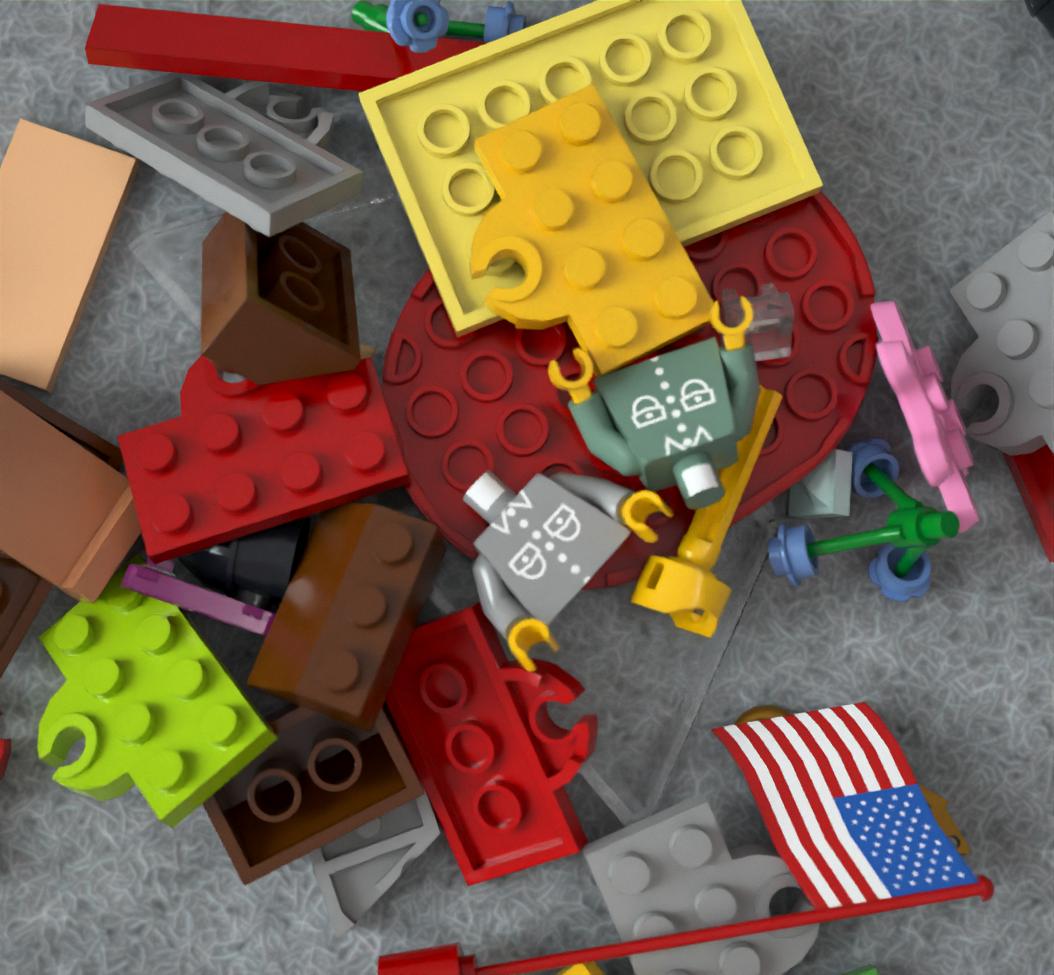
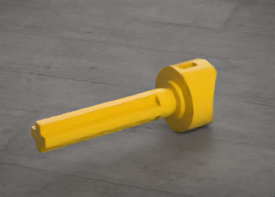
(685, 583)

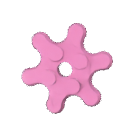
(932, 419)

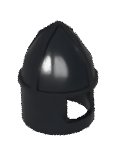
(252, 561)

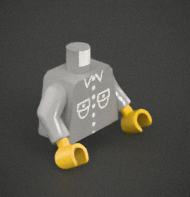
(548, 547)

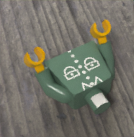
(673, 413)

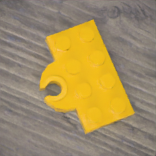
(584, 235)

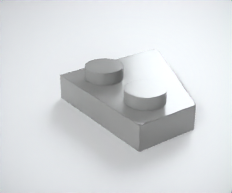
(371, 858)

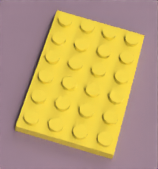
(677, 82)

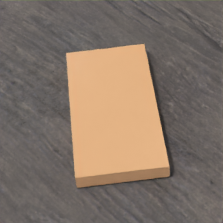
(55, 228)

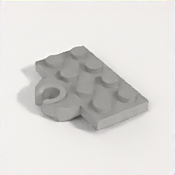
(232, 148)
(1013, 315)
(681, 877)

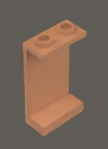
(61, 505)

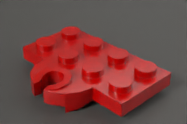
(258, 456)
(489, 745)

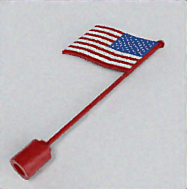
(839, 818)

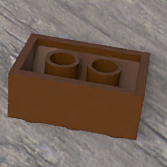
(277, 303)
(349, 612)
(310, 788)

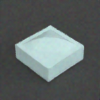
(824, 490)

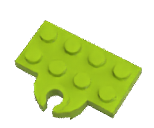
(148, 702)

